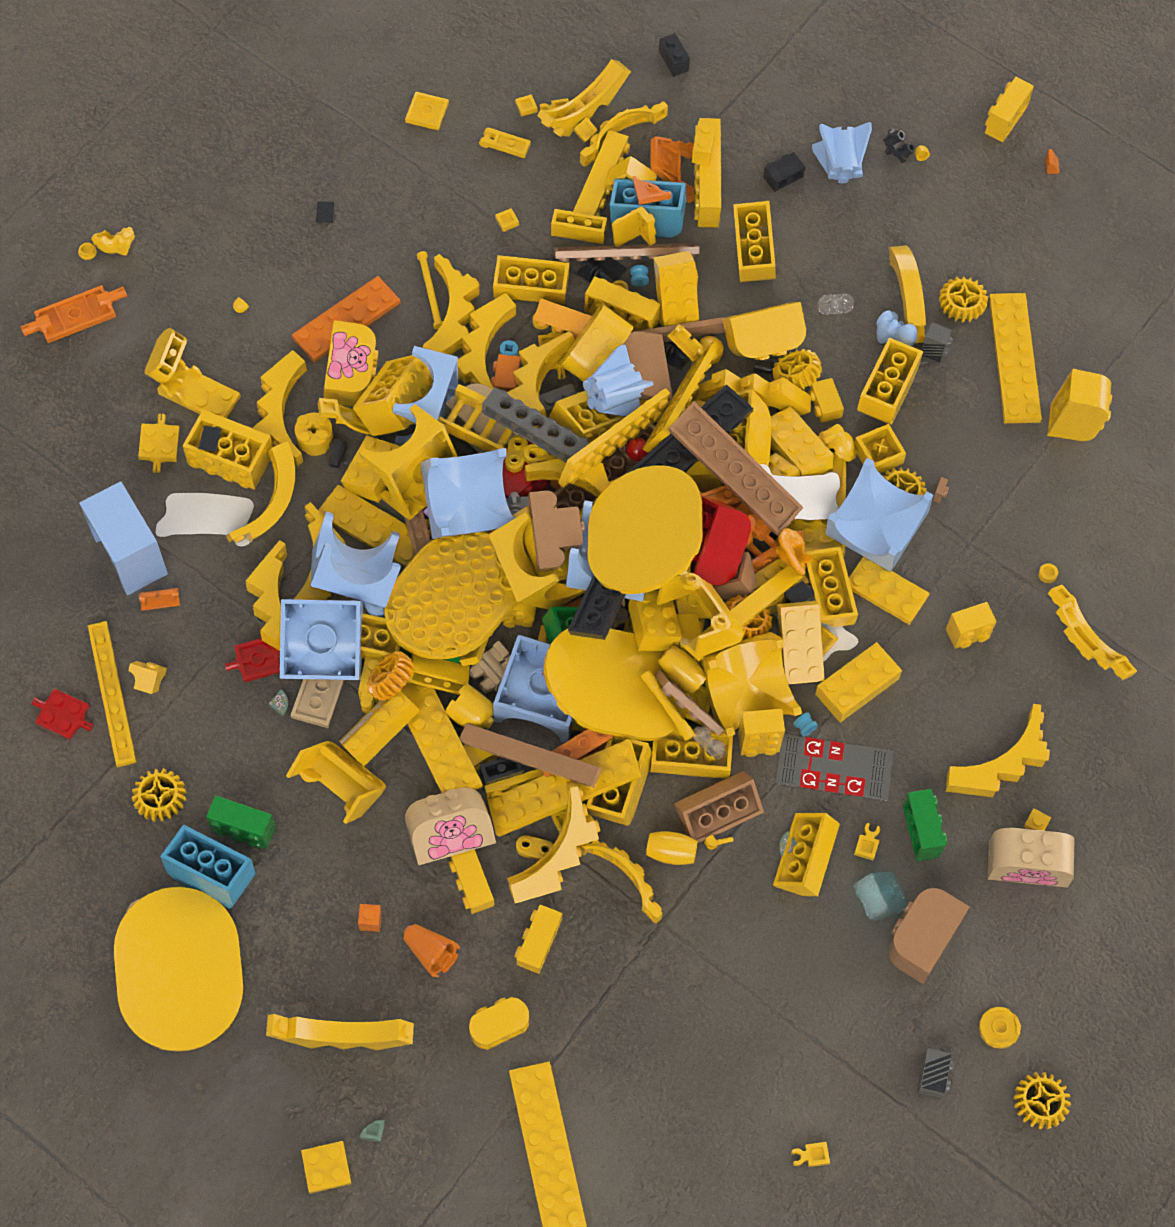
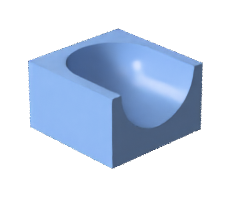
(125, 537)

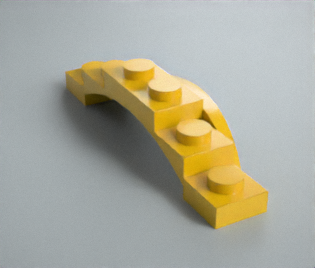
(618, 123)
(343, 415)
(1084, 637)
(633, 871)

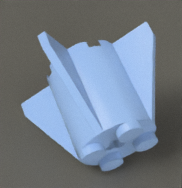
(842, 151)
(615, 385)

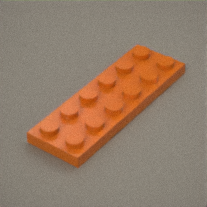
(360, 307)

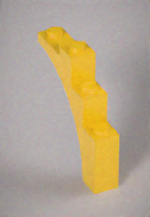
(586, 103)
(461, 291)
(485, 324)
(536, 364)
(277, 384)
(777, 393)
(594, 481)
(985, 778)
(545, 875)

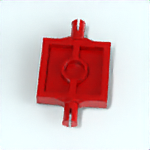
(255, 660)
(62, 714)

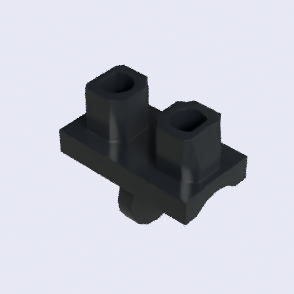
(897, 146)

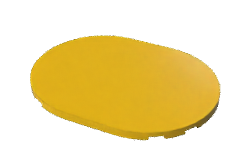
(645, 529)
(449, 597)
(603, 685)
(178, 969)

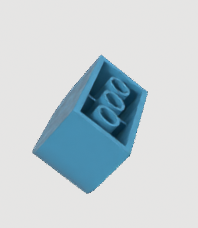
(667, 213)
(207, 866)

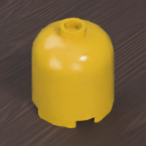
(471, 708)

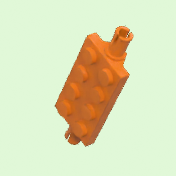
(74, 313)

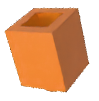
(369, 917)

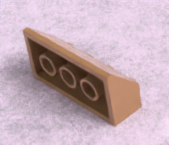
(719, 807)

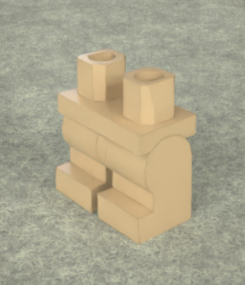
(491, 668)

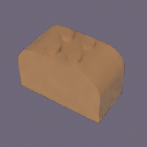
(649, 358)
(925, 932)

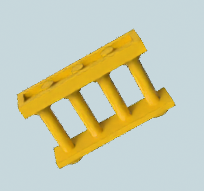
(474, 399)

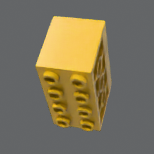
(397, 382)
(580, 419)
(239, 454)

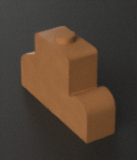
(553, 530)

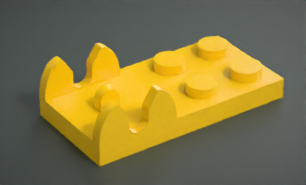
(198, 392)

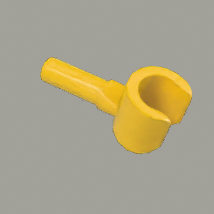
(712, 843)

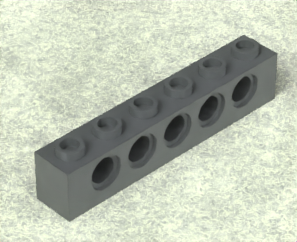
(524, 427)

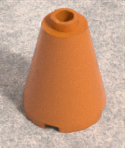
(431, 949)

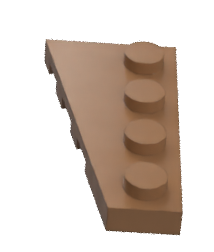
(683, 701)

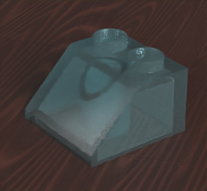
(881, 895)

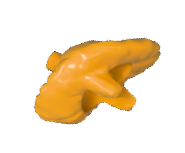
(792, 550)

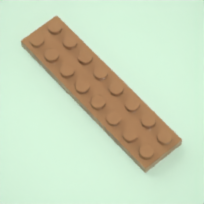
(633, 251)
(735, 468)

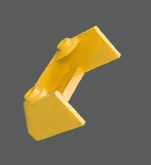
(725, 627)
(340, 774)

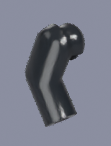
(766, 368)

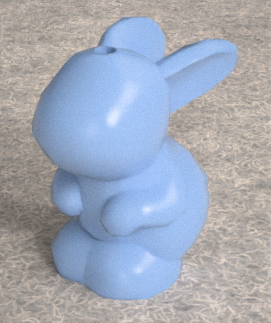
(889, 327)

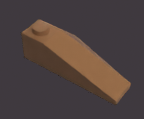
(741, 583)

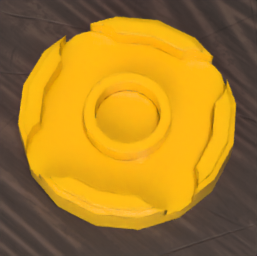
(999, 1027)

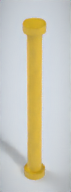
(422, 256)

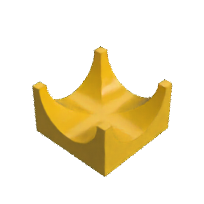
(402, 466)
(520, 571)
(747, 679)

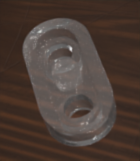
(836, 304)
(712, 746)

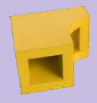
(147, 676)

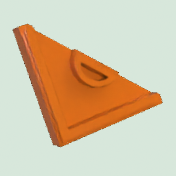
(648, 192)

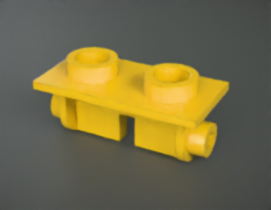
(691, 348)

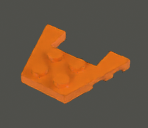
(667, 161)

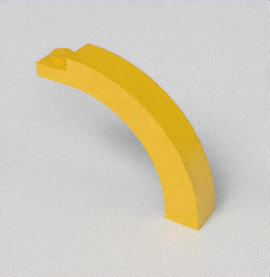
(907, 272)
(284, 480)

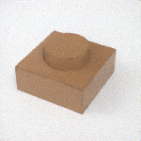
(941, 491)

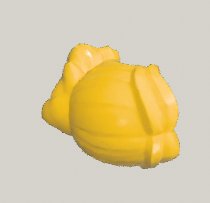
(115, 243)
(840, 441)

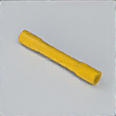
(681, 724)

